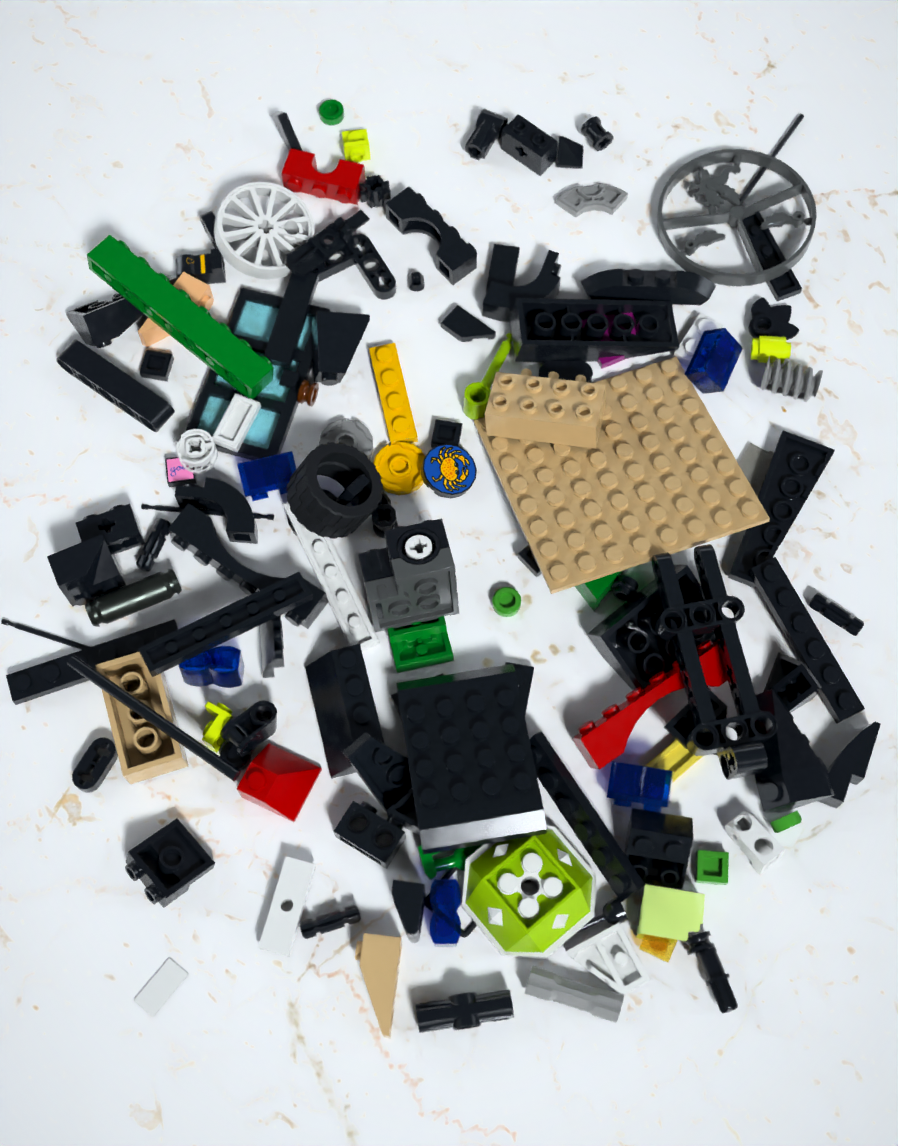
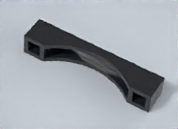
(197, 533)

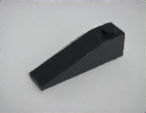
(105, 320)
(793, 769)

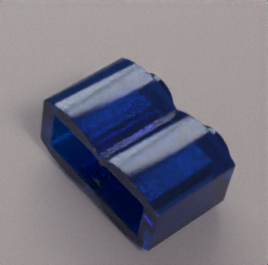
(216, 666)
(640, 785)
(445, 921)

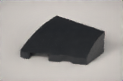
(271, 646)

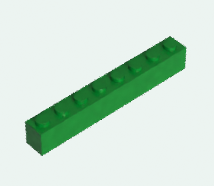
(180, 317)

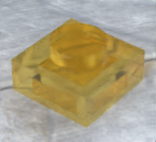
(658, 947)

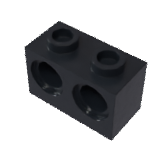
(365, 840)

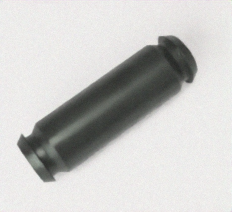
(133, 597)

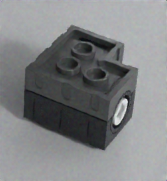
(411, 576)

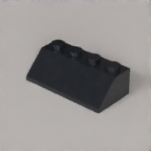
(342, 704)

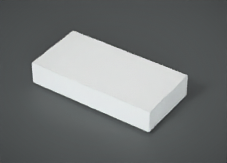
(236, 422)

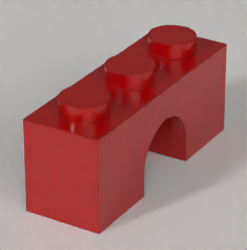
(341, 184)

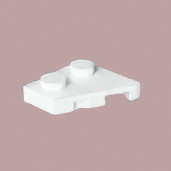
(611, 959)

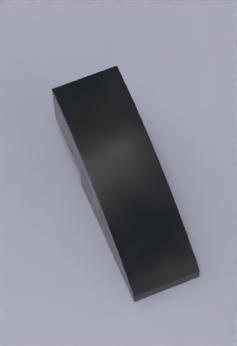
(851, 764)

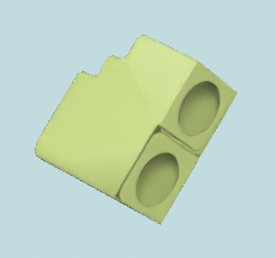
(669, 912)

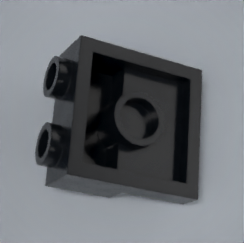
(168, 863)

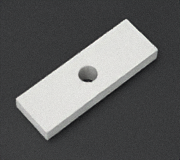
(282, 925)

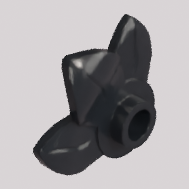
(773, 319)

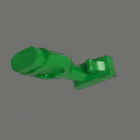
(456, 860)

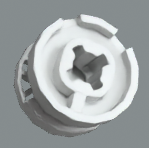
(196, 450)

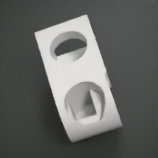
(754, 841)

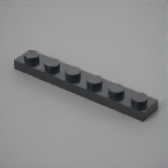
(225, 624)
(806, 639)
(57, 675)
(584, 819)

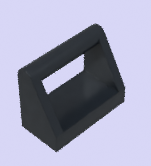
(410, 903)

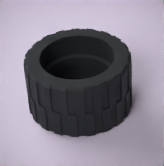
(319, 511)

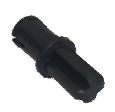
(718, 980)

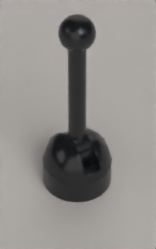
(612, 913)

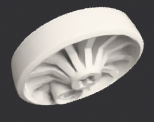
(262, 230)

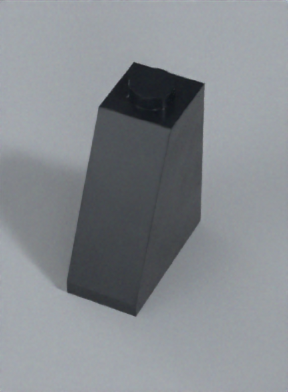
(335, 343)

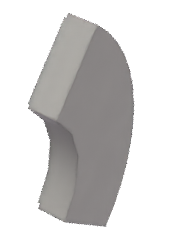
(589, 198)

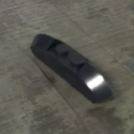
(649, 285)

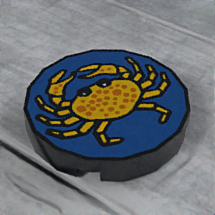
(448, 470)

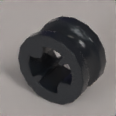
(699, 942)

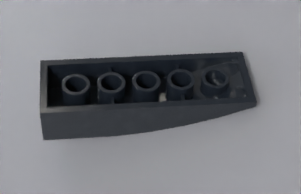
(553, 331)

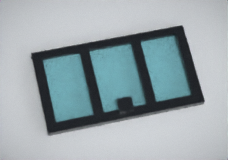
(253, 321)

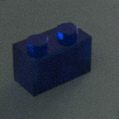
(713, 361)
(266, 475)

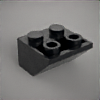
(659, 847)

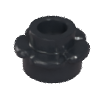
(625, 588)

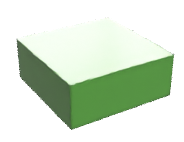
(712, 867)

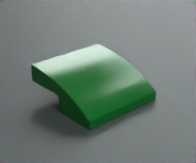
(420, 645)

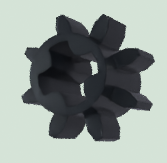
(375, 191)

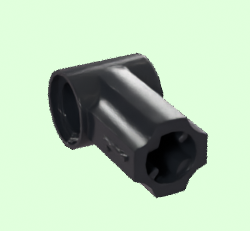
(487, 130)

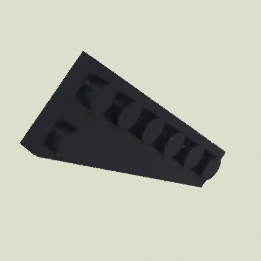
(786, 486)

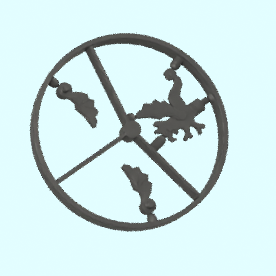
(714, 186)

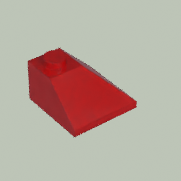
(279, 782)

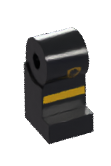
(204, 267)

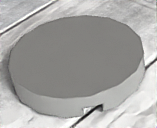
(351, 433)

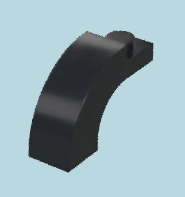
(228, 501)

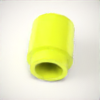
(770, 346)

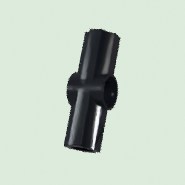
(464, 1011)

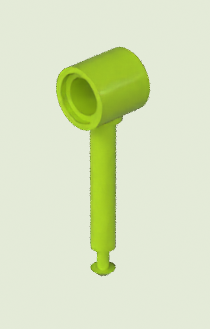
(481, 390)

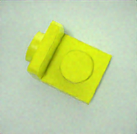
(356, 145)
(213, 729)

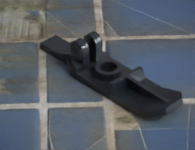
(316, 251)

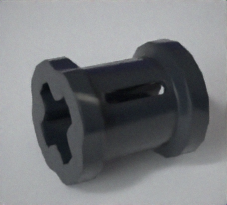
(597, 133)
(384, 513)

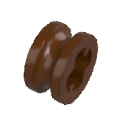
(308, 393)

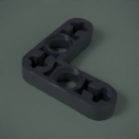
(353, 256)

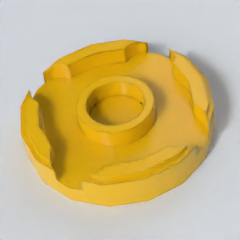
(400, 467)

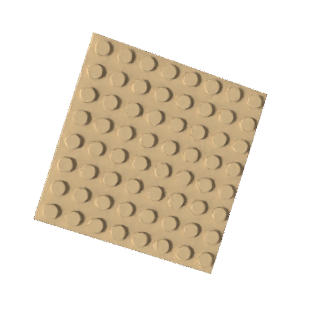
(646, 490)

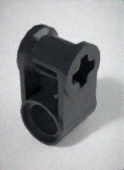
(247, 731)

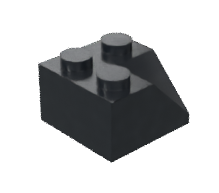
(86, 570)

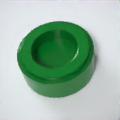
(331, 112)

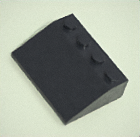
(629, 635)

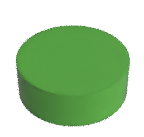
(506, 602)
(786, 822)

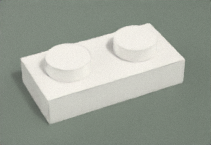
(693, 336)

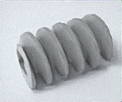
(791, 379)

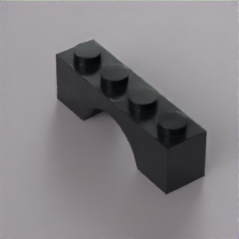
(412, 214)

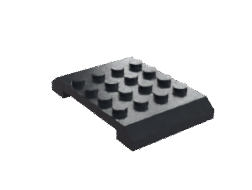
(470, 759)

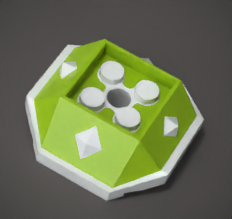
(522, 922)

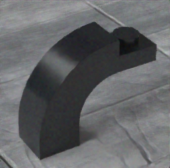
(501, 297)

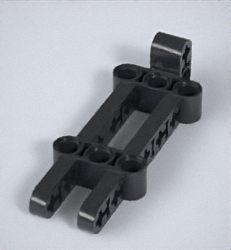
(740, 756)

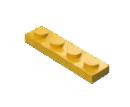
(393, 394)

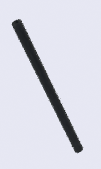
(154, 718)

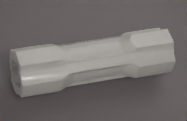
(593, 1000)

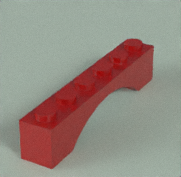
(607, 737)

